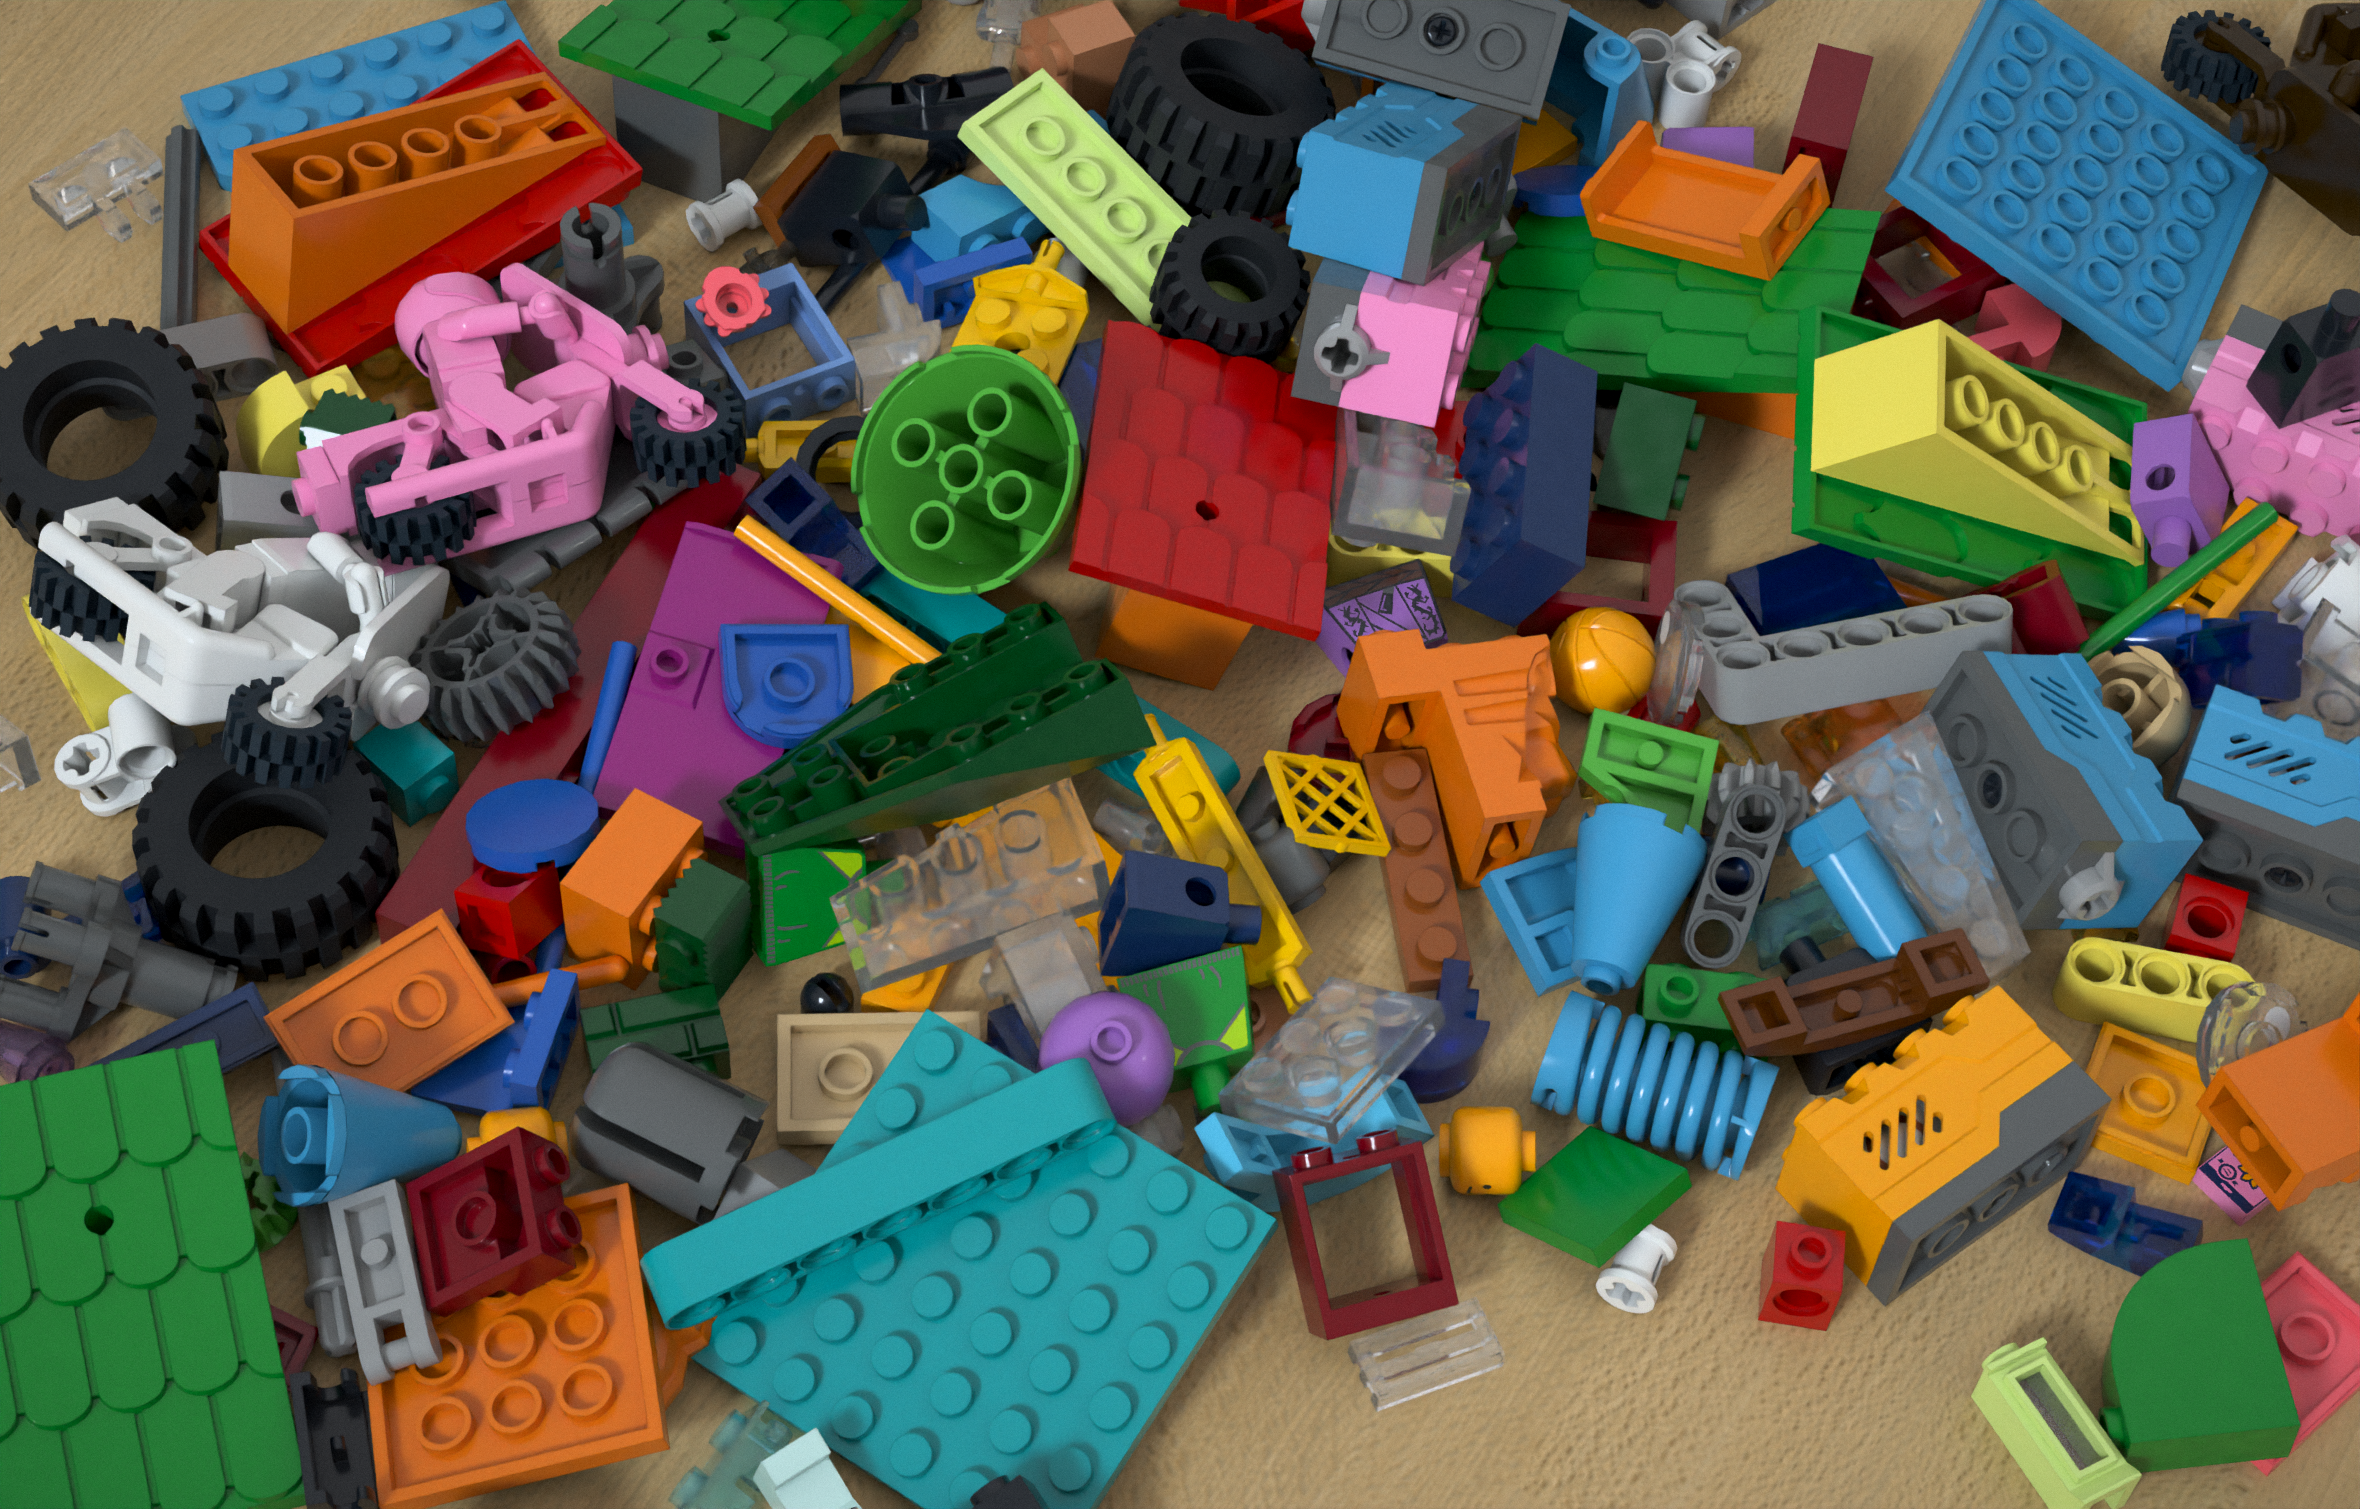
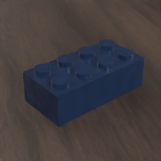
(1528, 485)

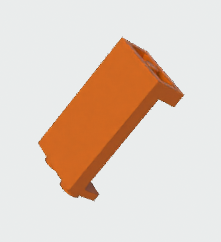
(1703, 205)

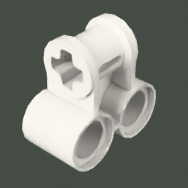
(1684, 71)
(126, 755)

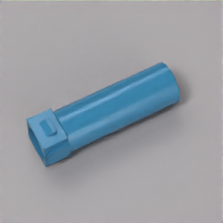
(1856, 878)

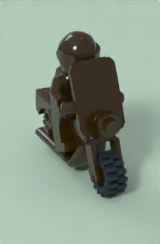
(2300, 114)

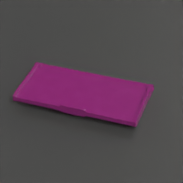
(674, 721)

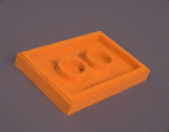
(395, 1010)

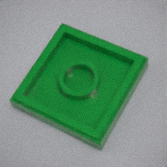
(1594, 1196)

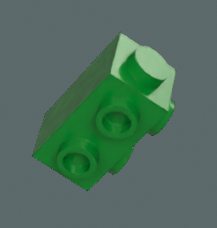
(1688, 1003)

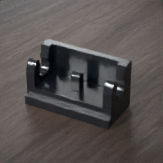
(334, 1442)

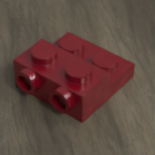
(493, 1221)

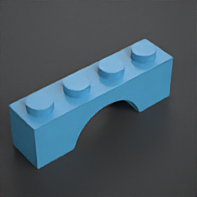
(974, 214)

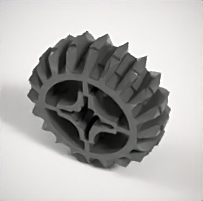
(496, 663)

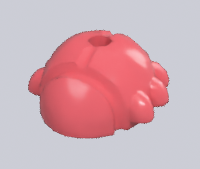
(729, 288)

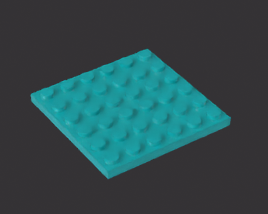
(1009, 1328)

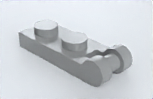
(383, 1280)

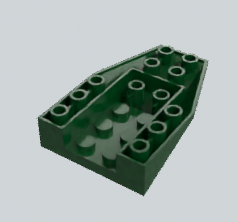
(947, 739)

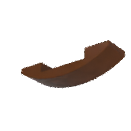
(1856, 1003)

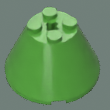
(967, 471)

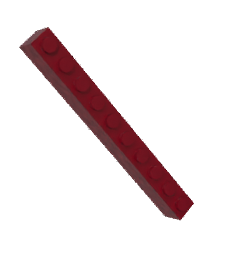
(559, 736)

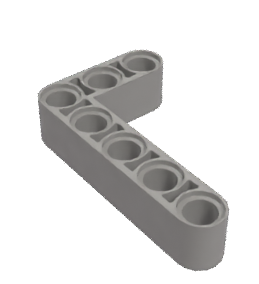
(1836, 662)

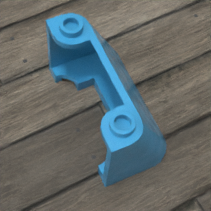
(1599, 84)

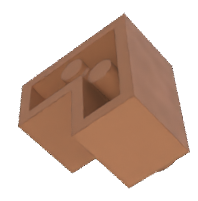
(1079, 50)

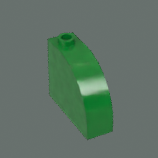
(2197, 1366)

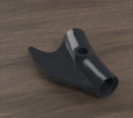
(922, 106)

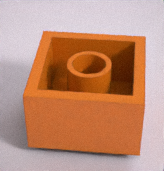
(623, 877)

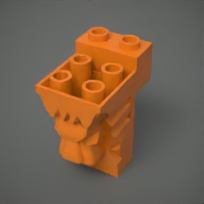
(1484, 730)
(2293, 1110)

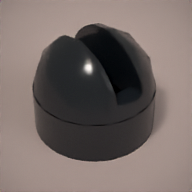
(815, 1000)

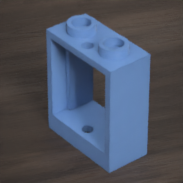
(796, 395)

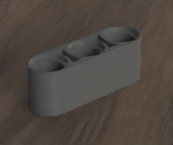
(1757, 852)

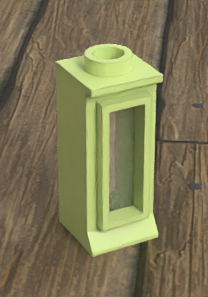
(2051, 1430)

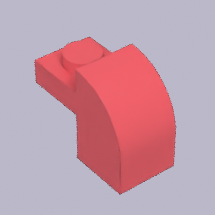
(2017, 327)

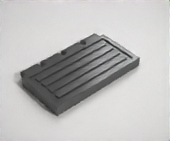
(529, 559)

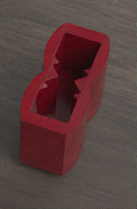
(2043, 610)

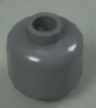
(1293, 866)

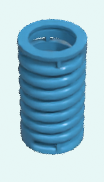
(1651, 1096)

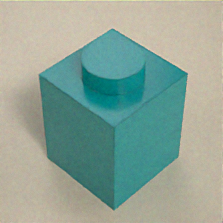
(413, 768)

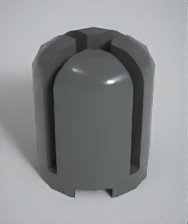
(665, 1129)

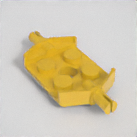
(1028, 311)

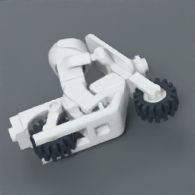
(274, 638)

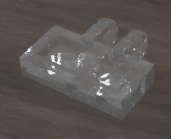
(97, 180)

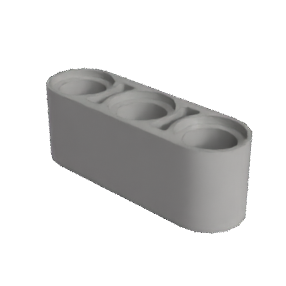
(228, 350)

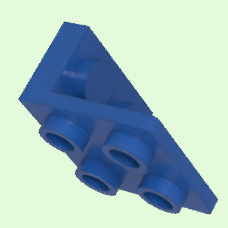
(946, 287)
(520, 1063)

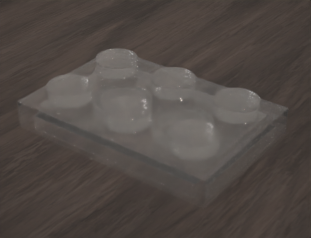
(1332, 1059)

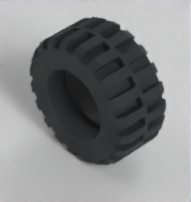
(1217, 112)
(98, 369)
(274, 920)

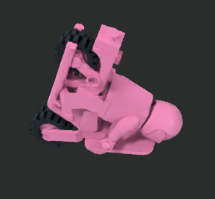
(522, 453)

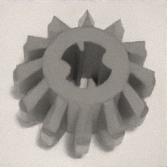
(1754, 810)

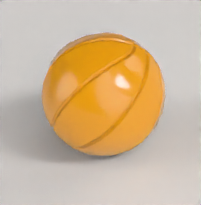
(1602, 660)

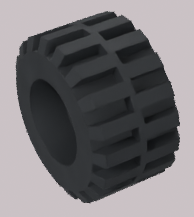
(1237, 254)

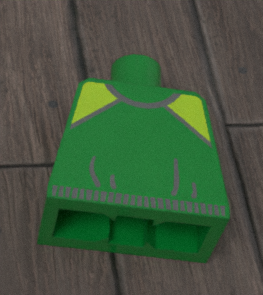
(793, 895)
(1207, 1019)

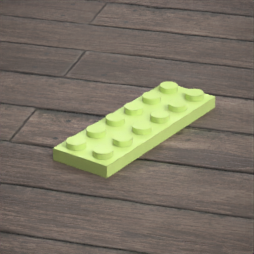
(1081, 187)

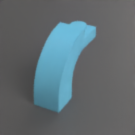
(1246, 1153)

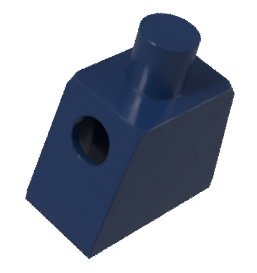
(1168, 913)

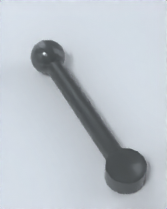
(906, 33)

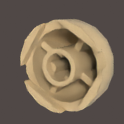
(2148, 698)

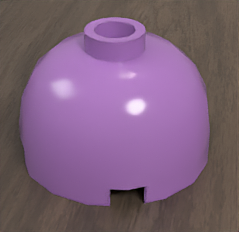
(1124, 1046)

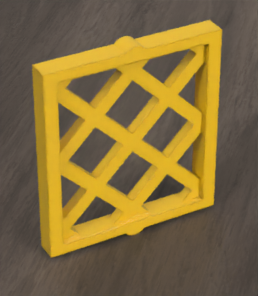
(1376, 838)

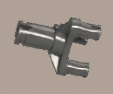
(601, 276)
(106, 960)

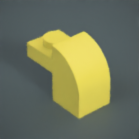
(273, 415)

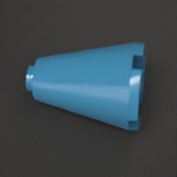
(1628, 891)
(347, 1134)

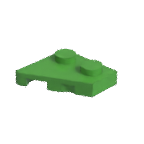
(1649, 766)

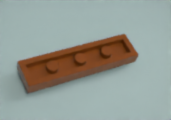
(1416, 868)

